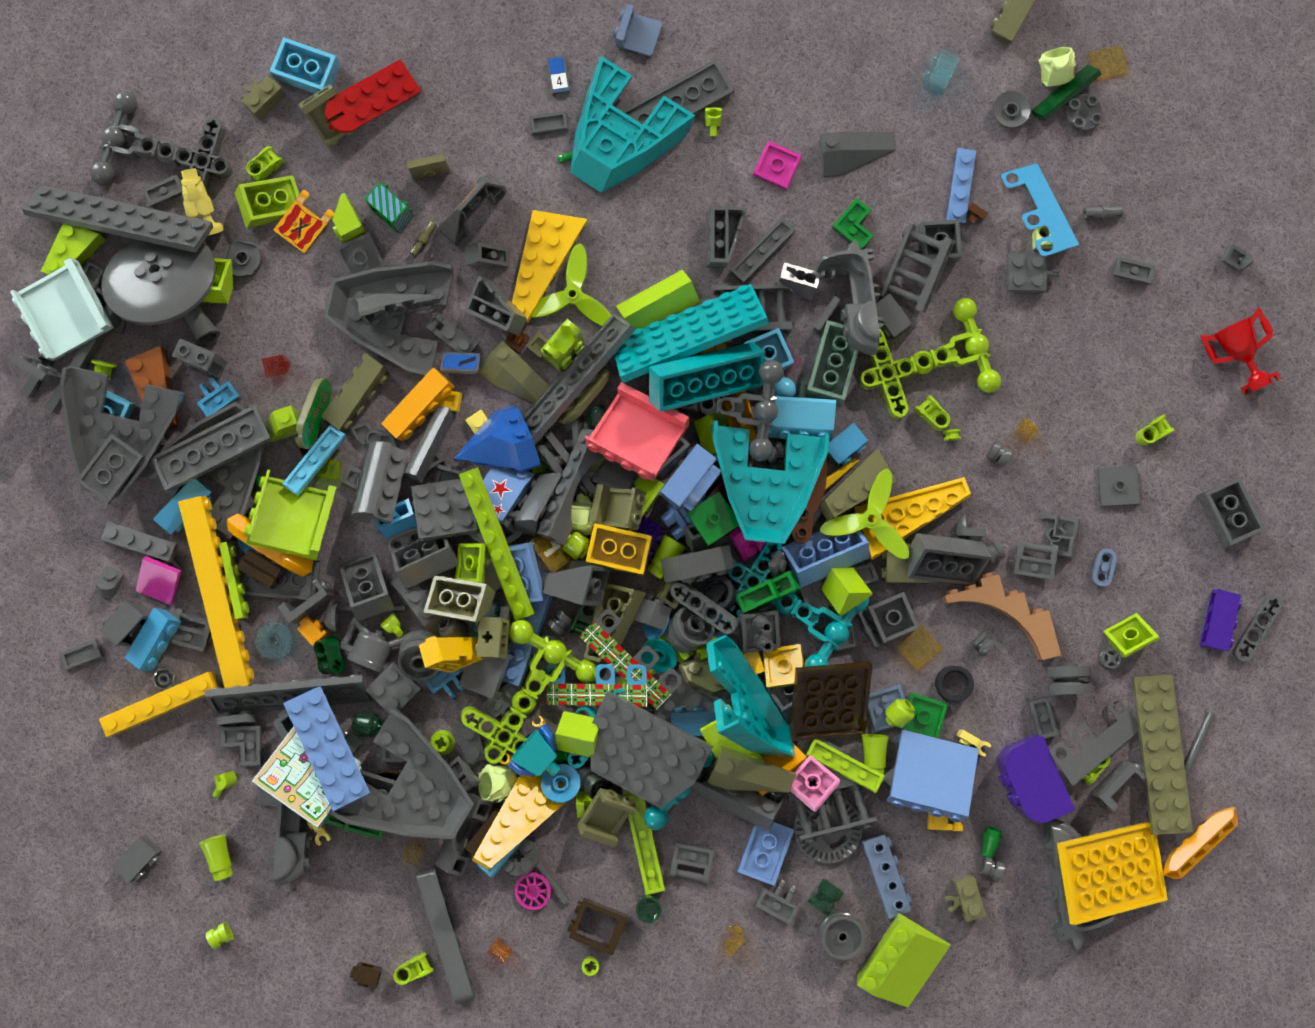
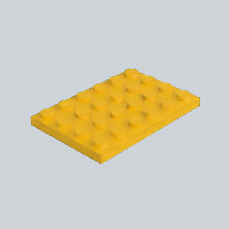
(1111, 872)

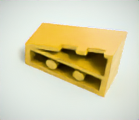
(449, 653)

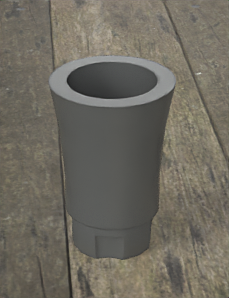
(201, 326)

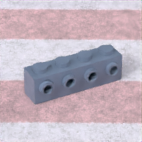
(886, 876)

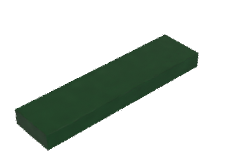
(1066, 92)

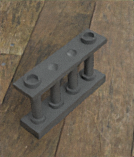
(936, 265)
(780, 288)
(844, 784)

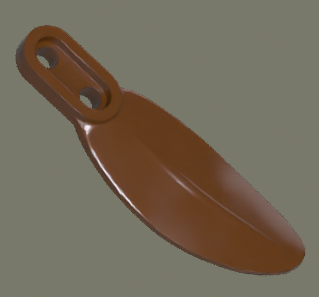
(806, 523)

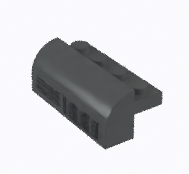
(379, 483)

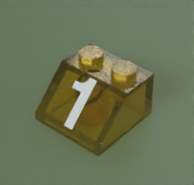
(550, 553)

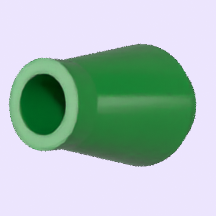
(991, 840)

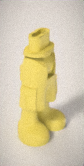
(196, 199)

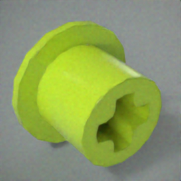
(103, 367)
(442, 742)

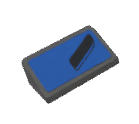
(461, 363)

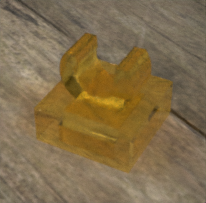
(1028, 428)

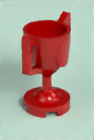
(1241, 344)

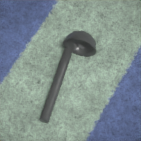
(332, 614)

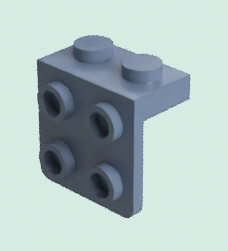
(637, 32)

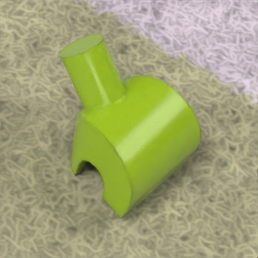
(713, 119)
(392, 625)
(223, 782)

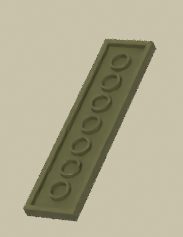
(1162, 755)

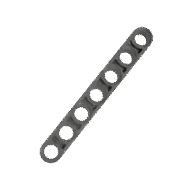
(445, 936)

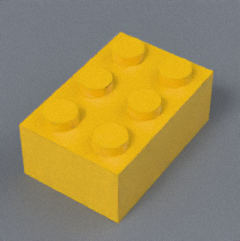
(619, 549)

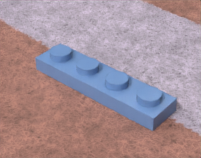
(961, 185)

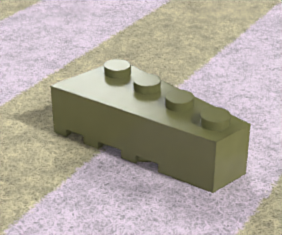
(1011, 19)
(356, 393)
(854, 487)
(624, 604)

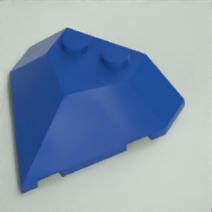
(502, 442)

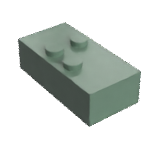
(832, 366)

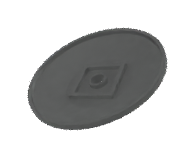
(159, 296)

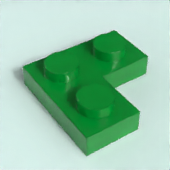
(849, 224)

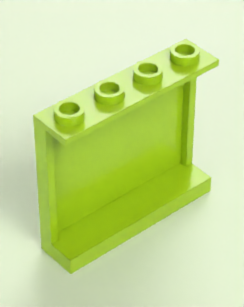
(289, 521)

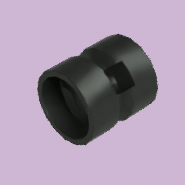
(592, 782)

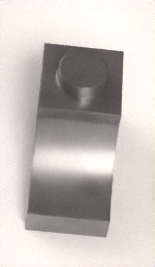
(800, 280)

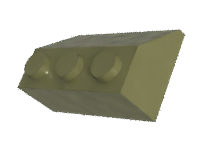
(459, 599)

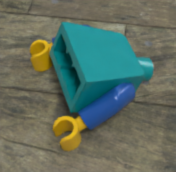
(535, 753)

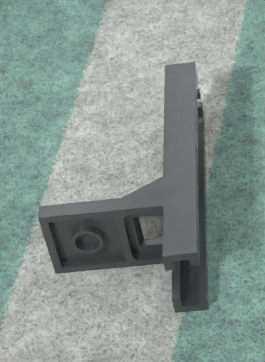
(42, 368)

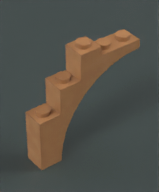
(1036, 626)

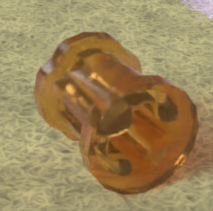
(500, 951)

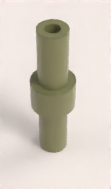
(423, 238)

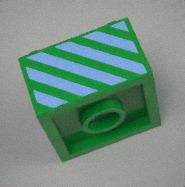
(389, 207)

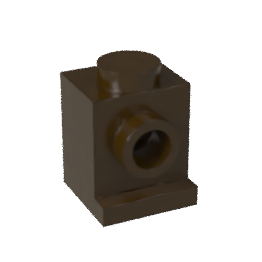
(366, 975)

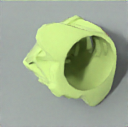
(1057, 66)
(581, 514)
(496, 783)

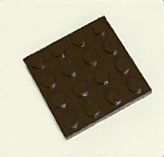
(830, 701)

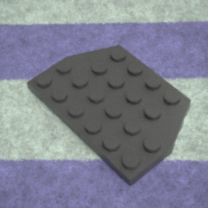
(645, 752)

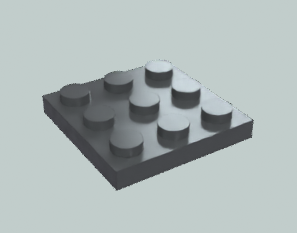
(442, 510)

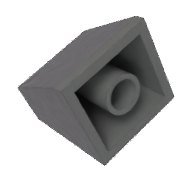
(579, 585)

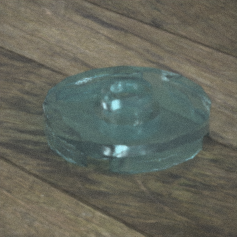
(284, 642)

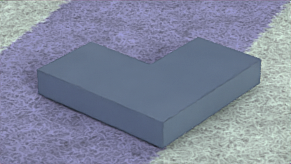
(879, 702)

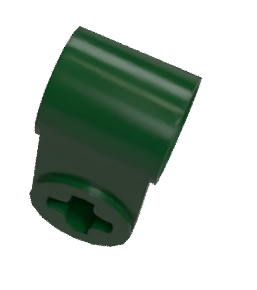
(582, 621)
(327, 654)

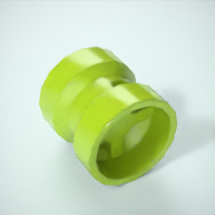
(220, 935)

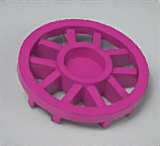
(533, 891)

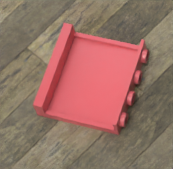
(637, 433)

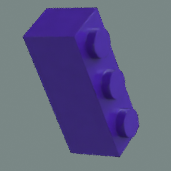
(1221, 620)

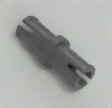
(1103, 212)

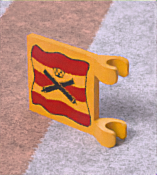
(301, 225)

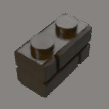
(261, 568)

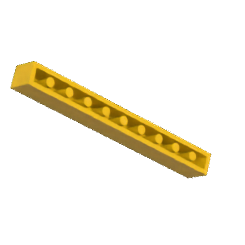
(215, 592)

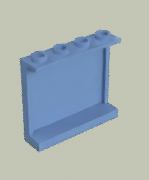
(933, 776)

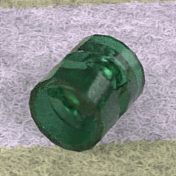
(832, 895)
(648, 908)

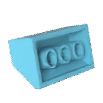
(803, 417)

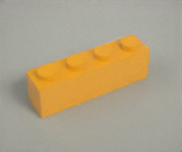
(418, 405)

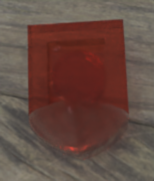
(276, 365)

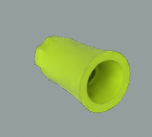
(667, 549)
(875, 751)
(217, 856)

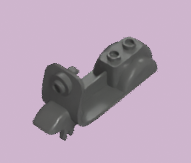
(861, 317)
(1055, 832)
(291, 847)

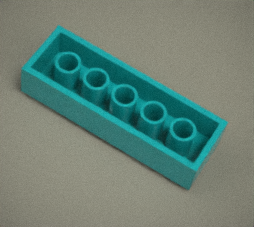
(705, 376)

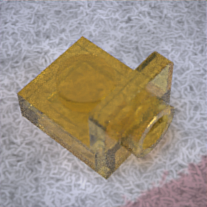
(733, 944)

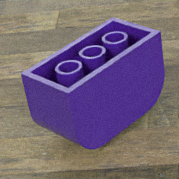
(1033, 780)

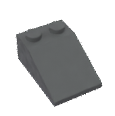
(366, 587)

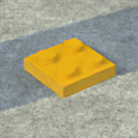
(781, 665)

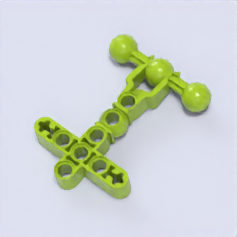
(975, 345)
(554, 653)

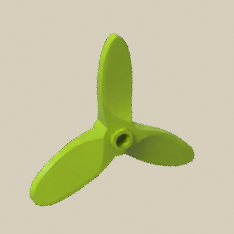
(575, 279)
(883, 531)

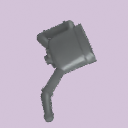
(369, 647)

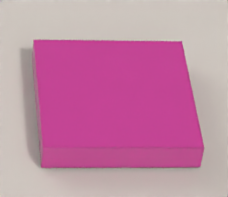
(777, 165)
(158, 580)

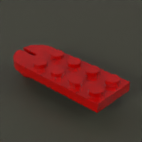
(371, 98)

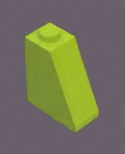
(283, 423)

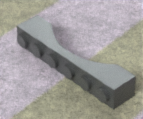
(557, 519)

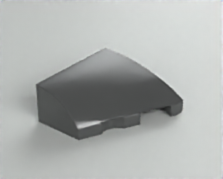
(1062, 532)

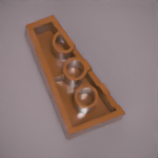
(151, 369)

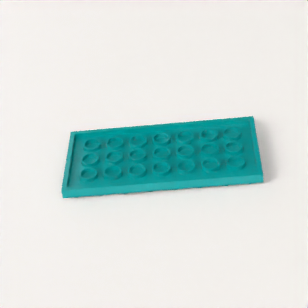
(690, 331)

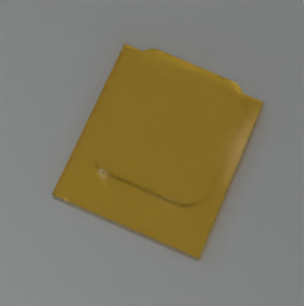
(1110, 62)
(919, 647)

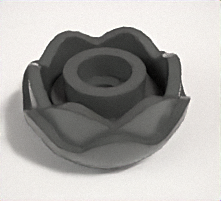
(160, 674)

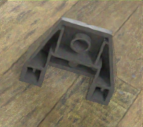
(454, 225)

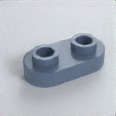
(1104, 568)

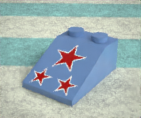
(506, 489)

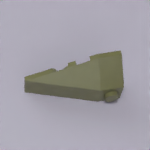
(511, 373)
(742, 772)

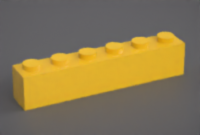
(158, 704)

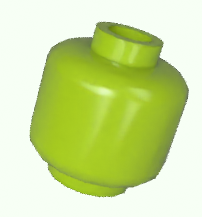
(576, 545)
(899, 713)

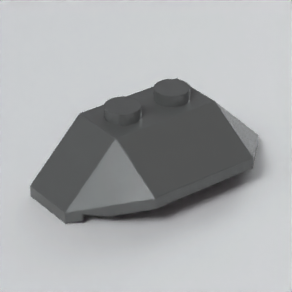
(415, 601)

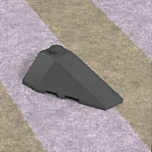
(850, 150)
(384, 306)

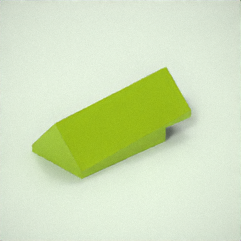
(659, 301)

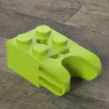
(562, 345)

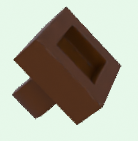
(977, 211)
(517, 342)

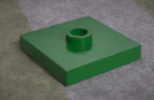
(713, 518)
(927, 715)

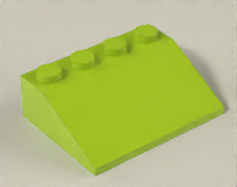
(901, 962)

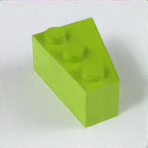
(71, 243)

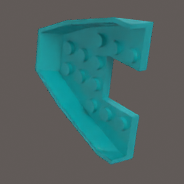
(614, 145)
(768, 499)
(755, 717)

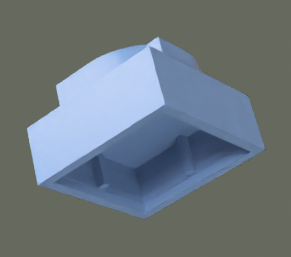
(691, 479)

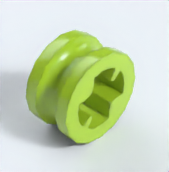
(952, 434)
(586, 961)

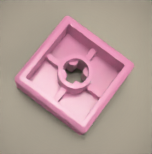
(825, 783)

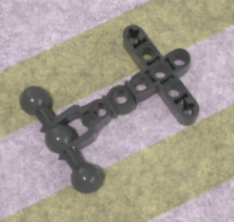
(115, 138)
(764, 410)

